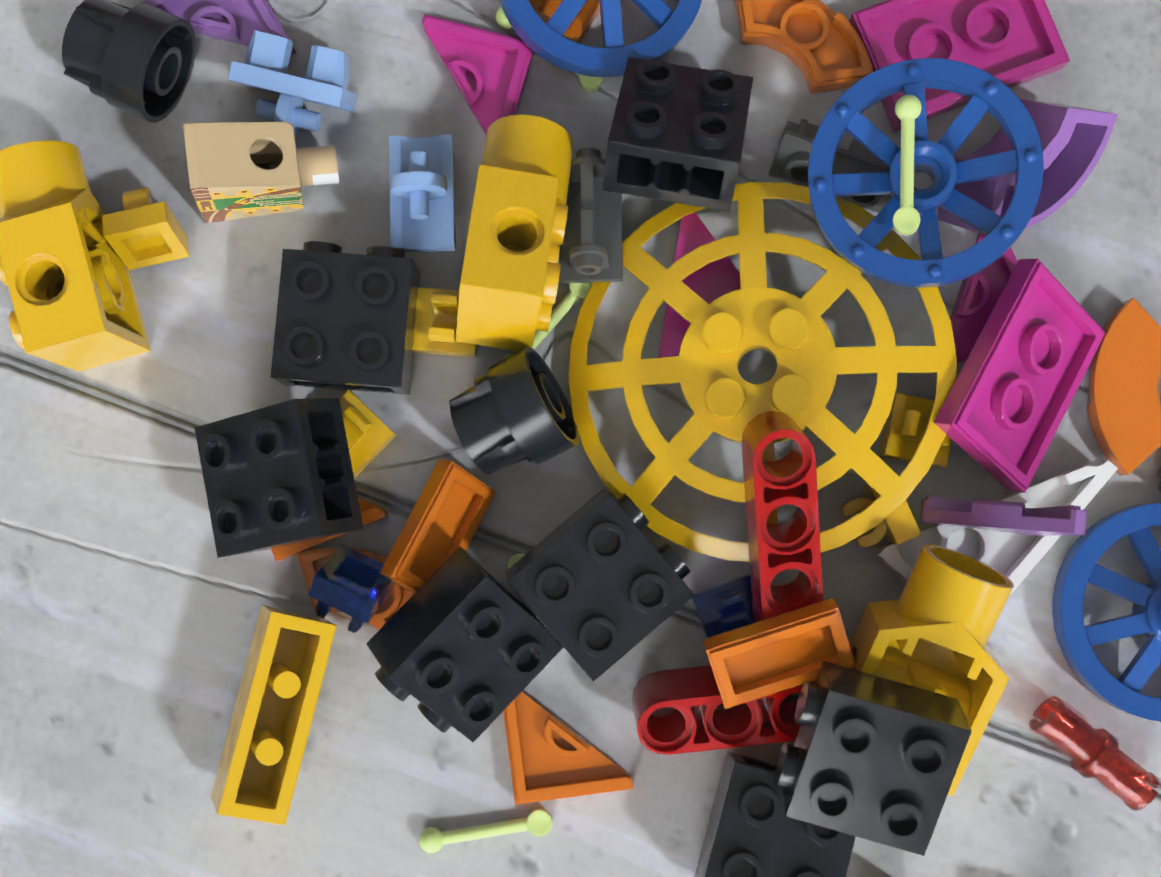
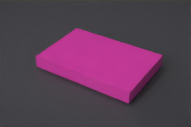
(1002, 37)
(1020, 375)

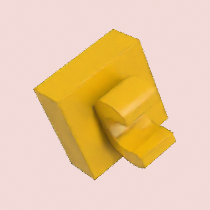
(144, 231)
(437, 324)
(906, 428)
(364, 431)
(898, 526)

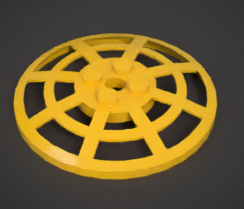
(758, 321)

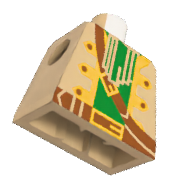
(252, 168)

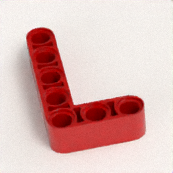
(772, 549)

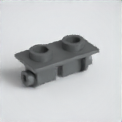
(793, 156)
(593, 224)

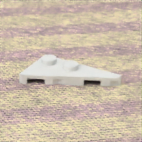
(1005, 551)

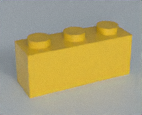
(272, 716)

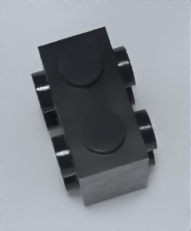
(677, 133)
(345, 319)
(278, 476)
(601, 582)
(462, 647)
(872, 757)
(755, 837)

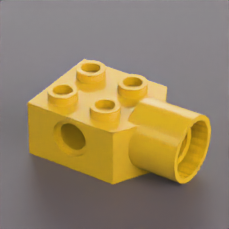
(515, 233)
(62, 274)
(940, 636)

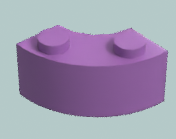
(1071, 148)

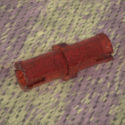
(1095, 753)

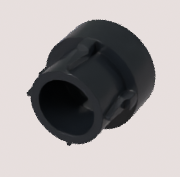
(130, 56)
(514, 414)

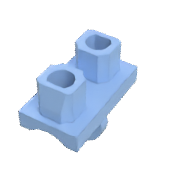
(267, 70)
(422, 193)

